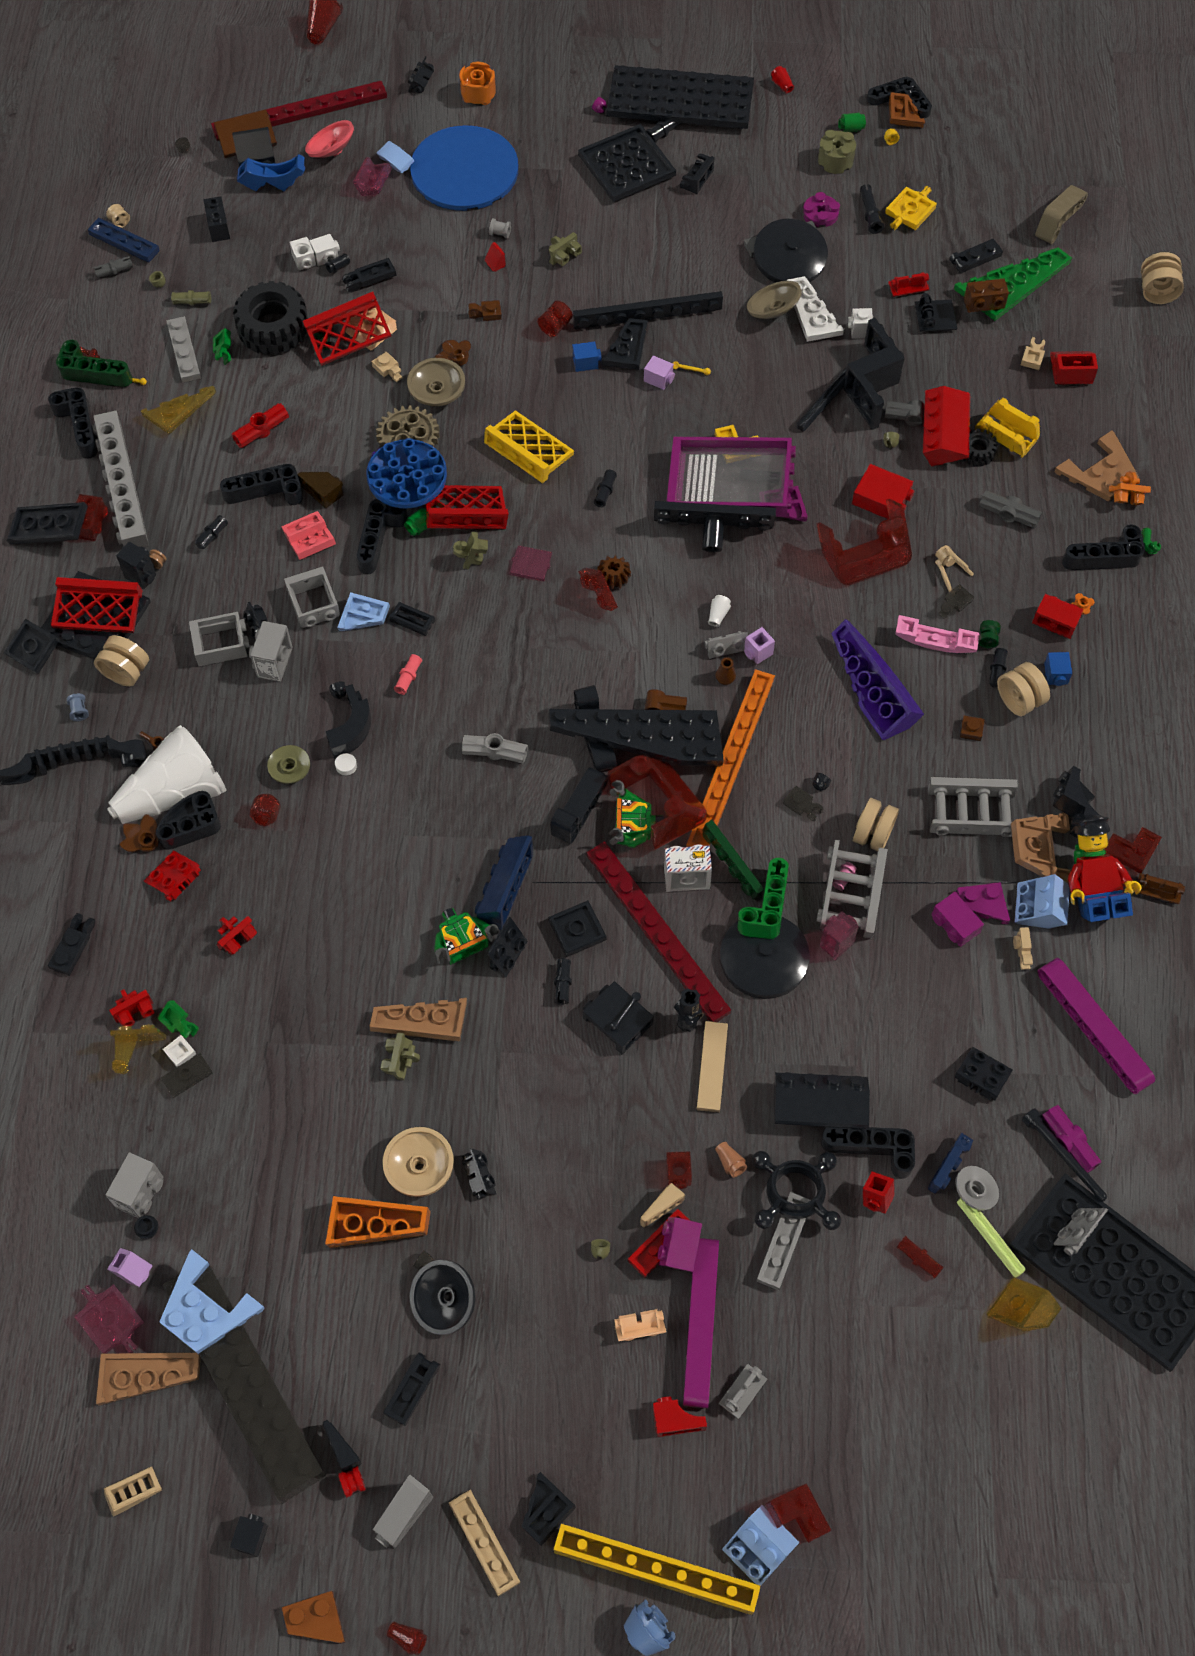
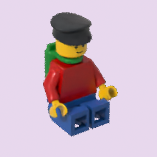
(1098, 876)

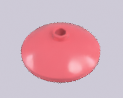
(330, 140)

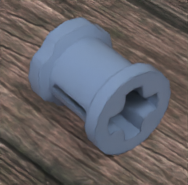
(77, 707)

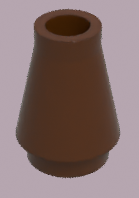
(726, 673)

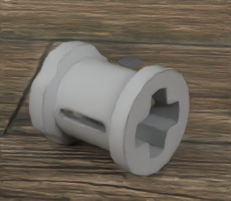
(500, 228)

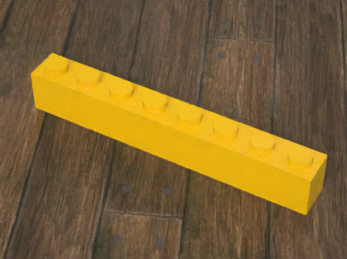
(657, 1569)

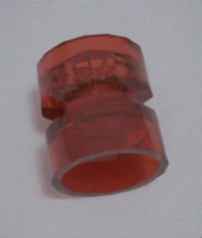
(555, 318)

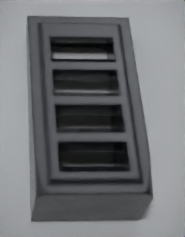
(344, 1453)

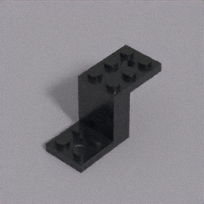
(873, 373)

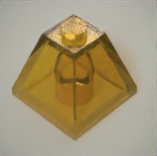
(1024, 1306)

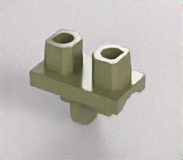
(562, 247)
(472, 550)
(402, 1056)

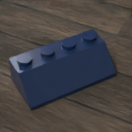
(505, 881)

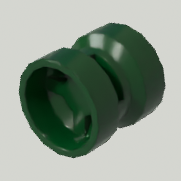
(989, 634)

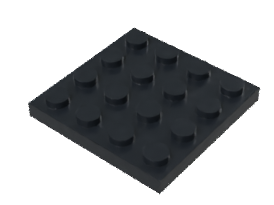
(626, 162)
(90, 642)

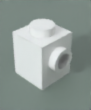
(324, 248)
(859, 321)

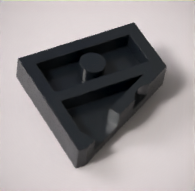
(546, 1510)

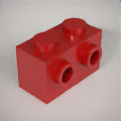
(1057, 616)

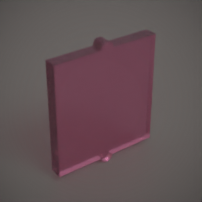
(531, 563)

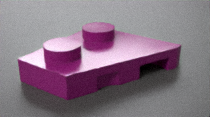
(986, 901)

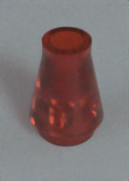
(407, 1637)

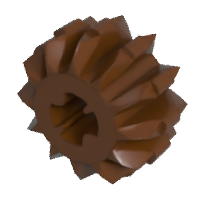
(615, 571)

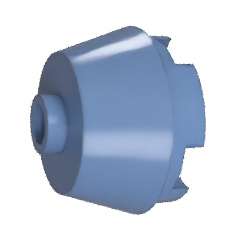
(648, 1629)

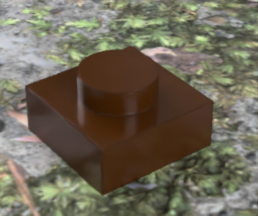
(972, 728)

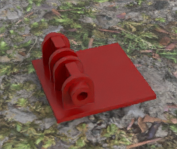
(172, 873)

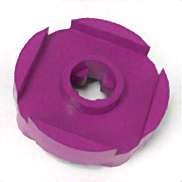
(821, 202)

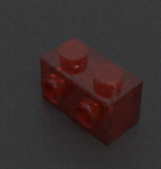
(94, 516)

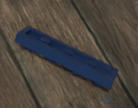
(123, 240)

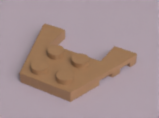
(1103, 473)
(1034, 843)

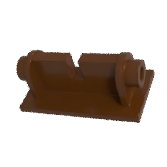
(1161, 888)

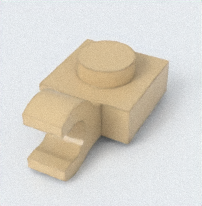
(385, 365)

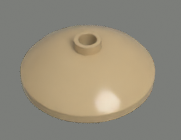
(416, 1147)

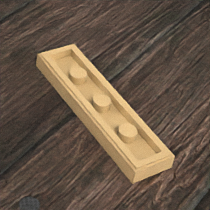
(712, 1066)
(484, 1543)

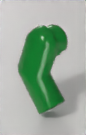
(1150, 547)

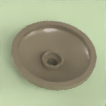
(774, 300)
(436, 381)

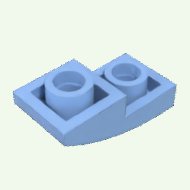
(395, 157)

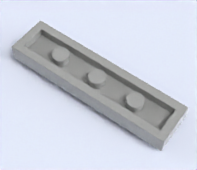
(183, 349)
(781, 1247)

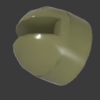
(157, 279)
(891, 439)
(600, 1248)

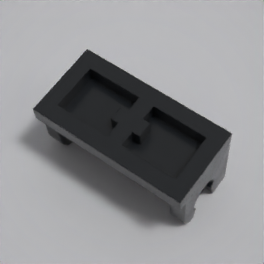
(698, 174)

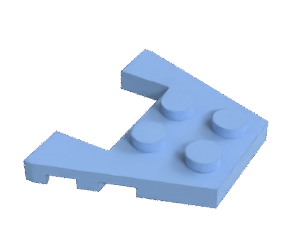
(197, 1317)

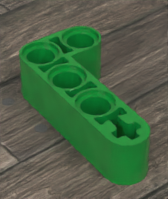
(757, 921)

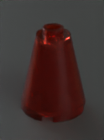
(321, 19)

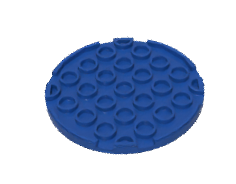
(464, 167)

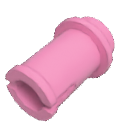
(848, 868)

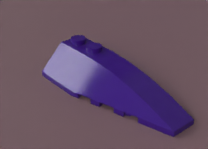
(878, 689)

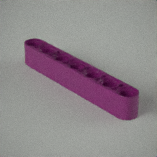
(1096, 1026)
(701, 1325)

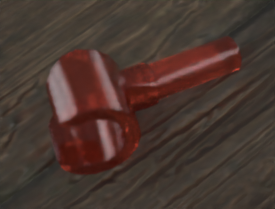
(93, 353)

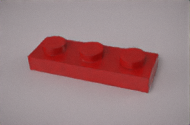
(646, 1256)

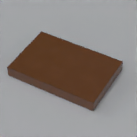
(241, 123)

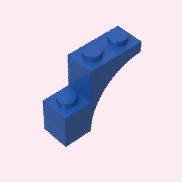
(281, 175)

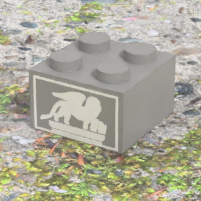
(271, 651)
(135, 1185)

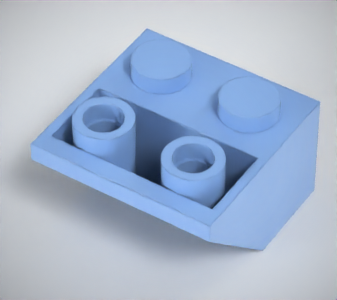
(1042, 902)
(760, 1546)

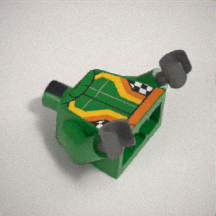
(632, 818)
(462, 936)

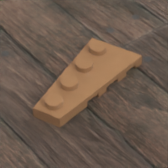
(436, 1020)
(140, 1373)

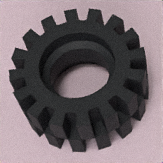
(985, 440)

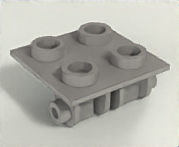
(1082, 1224)

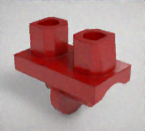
(228, 942)
(131, 1004)

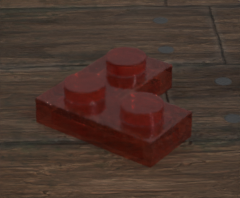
(595, 581)
(1134, 854)
(802, 1506)

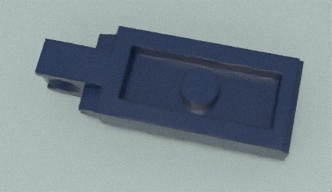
(950, 1162)

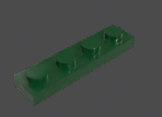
(727, 853)

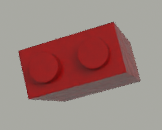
(878, 486)

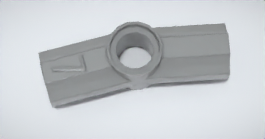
(482, 746)

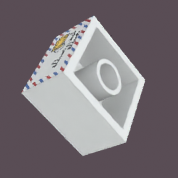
(687, 868)

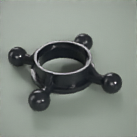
(826, 1162)

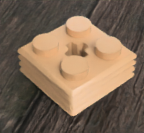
(367, 326)

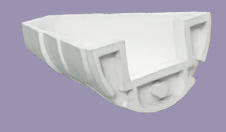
(165, 778)

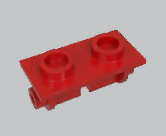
(906, 285)

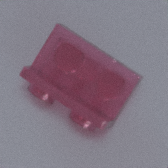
(371, 177)

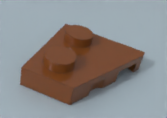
(903, 111)
(315, 1618)

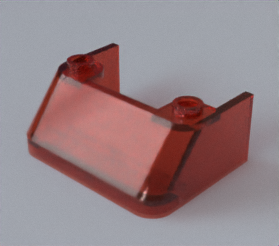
(871, 558)
(682, 808)

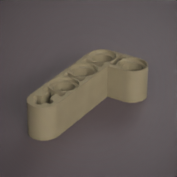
(1059, 212)

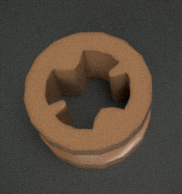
(157, 558)

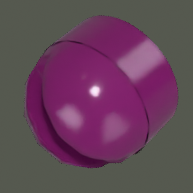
(599, 104)

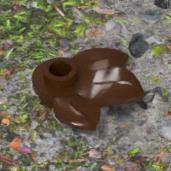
(455, 351)
(137, 835)

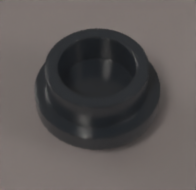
(146, 1227)

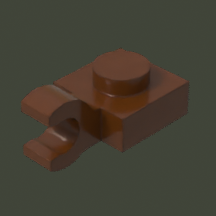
(488, 310)

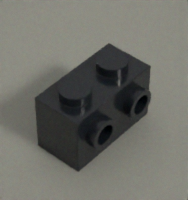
(136, 564)

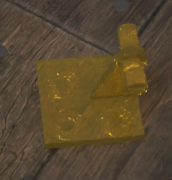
(126, 1040)

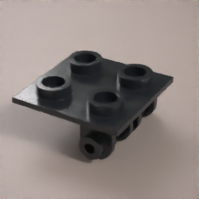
(935, 314)
(506, 948)
(984, 1073)

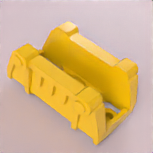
(1012, 427)

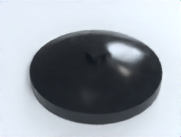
(790, 250)
(763, 965)

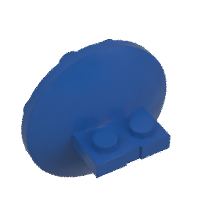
(406, 473)

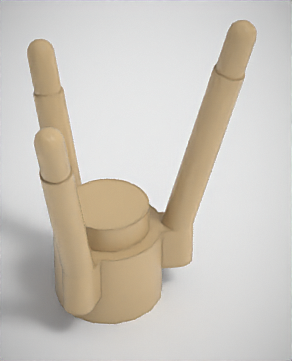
(948, 557)

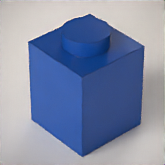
(586, 356)
(1058, 668)

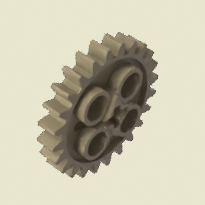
(406, 425)

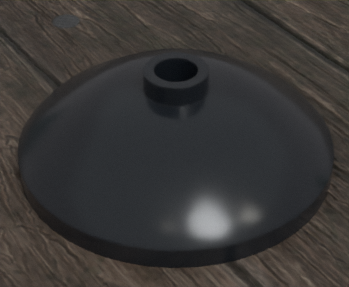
(431, 1298)

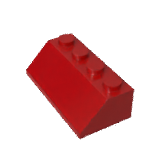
(946, 425)

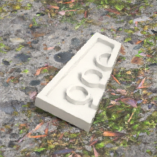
(813, 315)

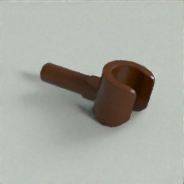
(158, 739)

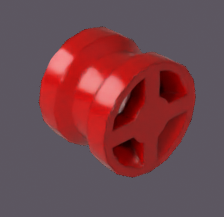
(352, 1481)

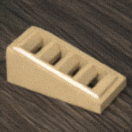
(664, 1203)
(135, 1499)

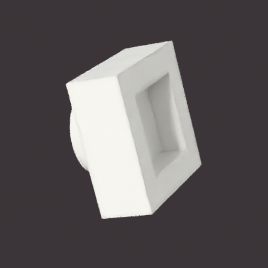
(179, 1051)

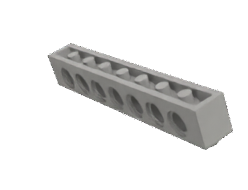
(120, 479)

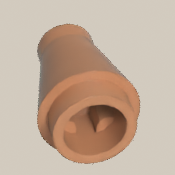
(732, 1162)

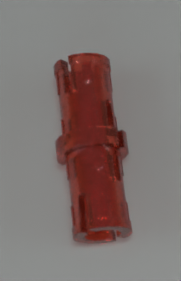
(920, 1257)

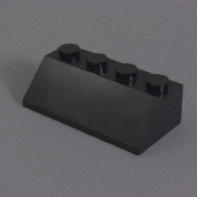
(821, 1100)

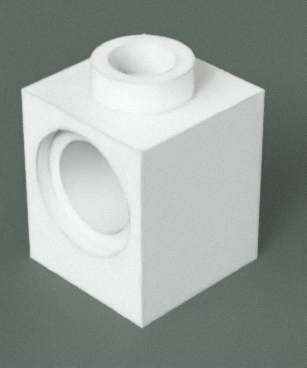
(302, 253)

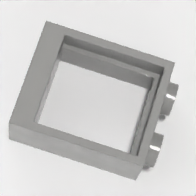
(298, 584)
(217, 624)

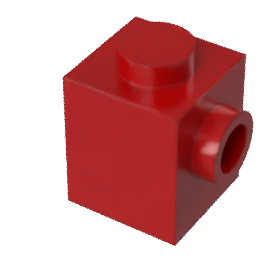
(878, 1192)

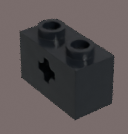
(216, 219)

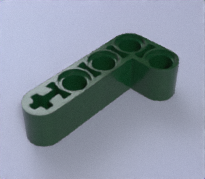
(80, 368)

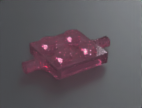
(108, 1319)

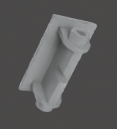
(727, 645)
(743, 1390)

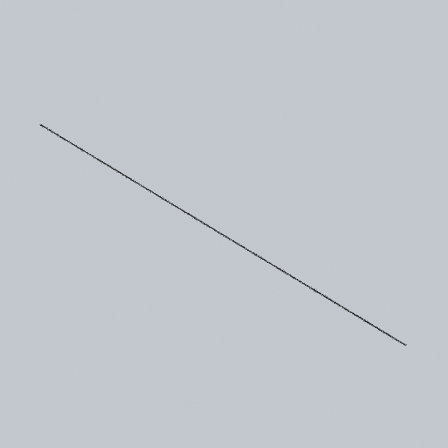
(813, 882)

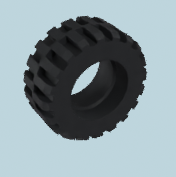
(265, 300)

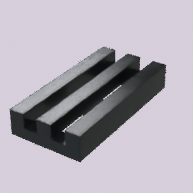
(411, 622)

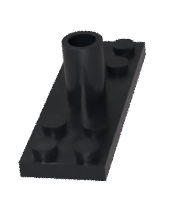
(714, 518)

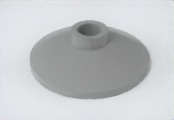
(977, 1188)

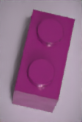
(957, 919)
(679, 1244)

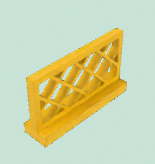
(519, 453)

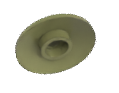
(285, 757)

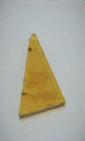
(177, 410)

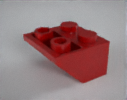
(1074, 367)

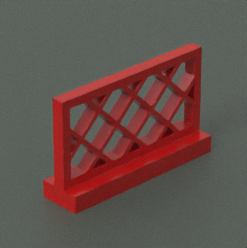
(337, 316)
(465, 516)
(94, 588)

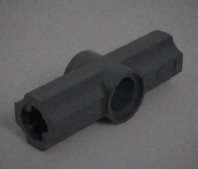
(688, 1010)

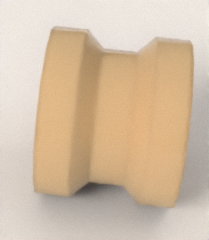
(118, 216)

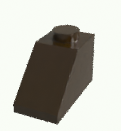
(321, 486)

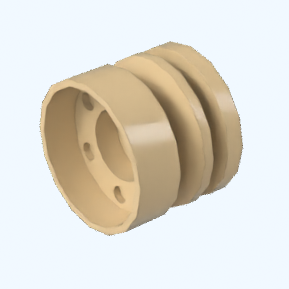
(1162, 278)

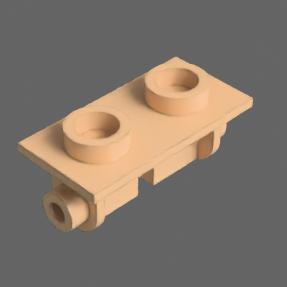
(629, 1328)

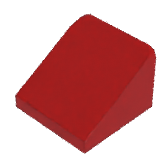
(495, 257)

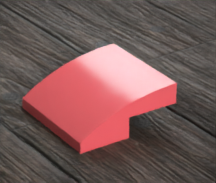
(308, 535)

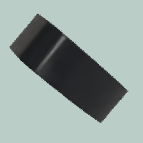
(188, 814)

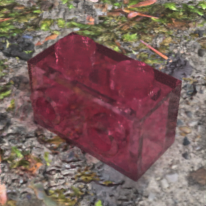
(838, 934)

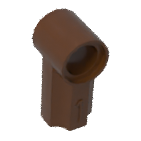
(658, 700)

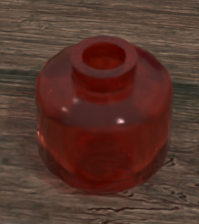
(265, 809)

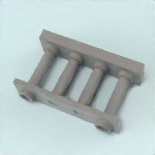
(972, 787)
(873, 881)

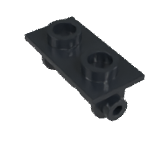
(423, 71)
(254, 617)
(476, 1164)

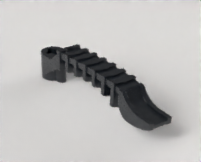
(130, 752)

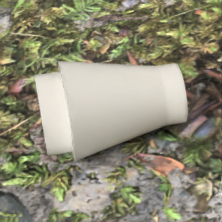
(718, 610)

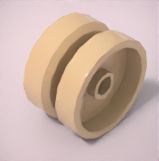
(121, 660)
(1023, 689)
(872, 824)

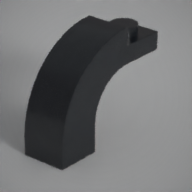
(353, 732)

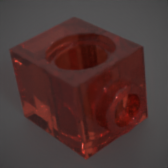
(682, 1160)

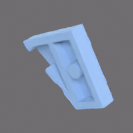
(362, 612)

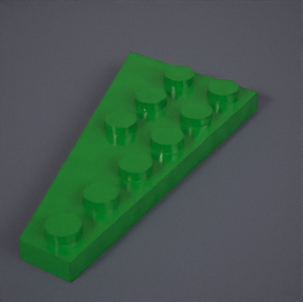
(1023, 277)

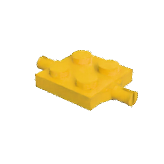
(911, 208)

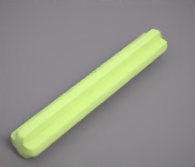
(993, 1239)

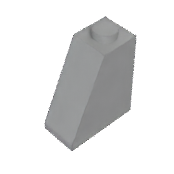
(402, 1512)

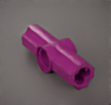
(1071, 1137)

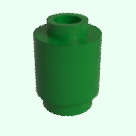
(852, 122)
(416, 522)

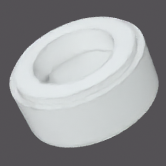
(345, 764)

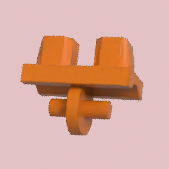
(1129, 487)

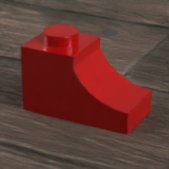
(673, 1420)

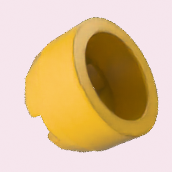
(891, 136)

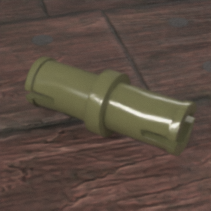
(191, 297)

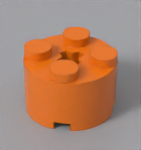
(477, 83)

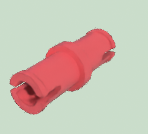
(407, 674)

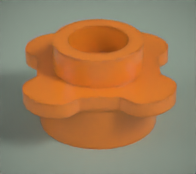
(1088, 602)

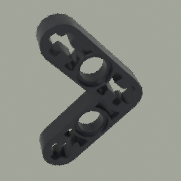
(904, 85)

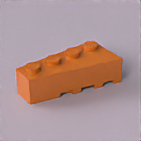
(373, 1221)

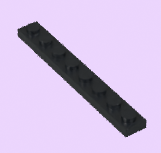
(647, 310)

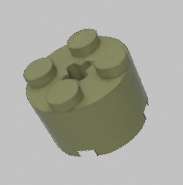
(837, 151)

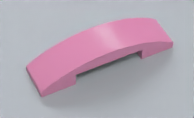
(935, 638)

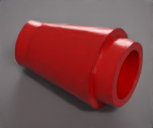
(782, 79)

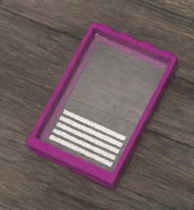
(733, 471)

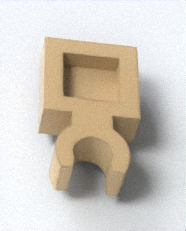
(1033, 355)
(1023, 944)

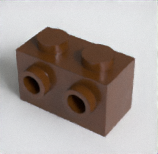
(986, 295)

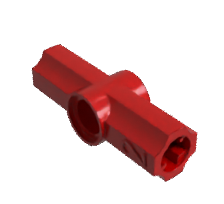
(260, 425)

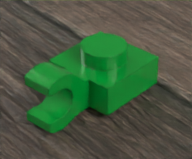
(221, 344)
(175, 1020)

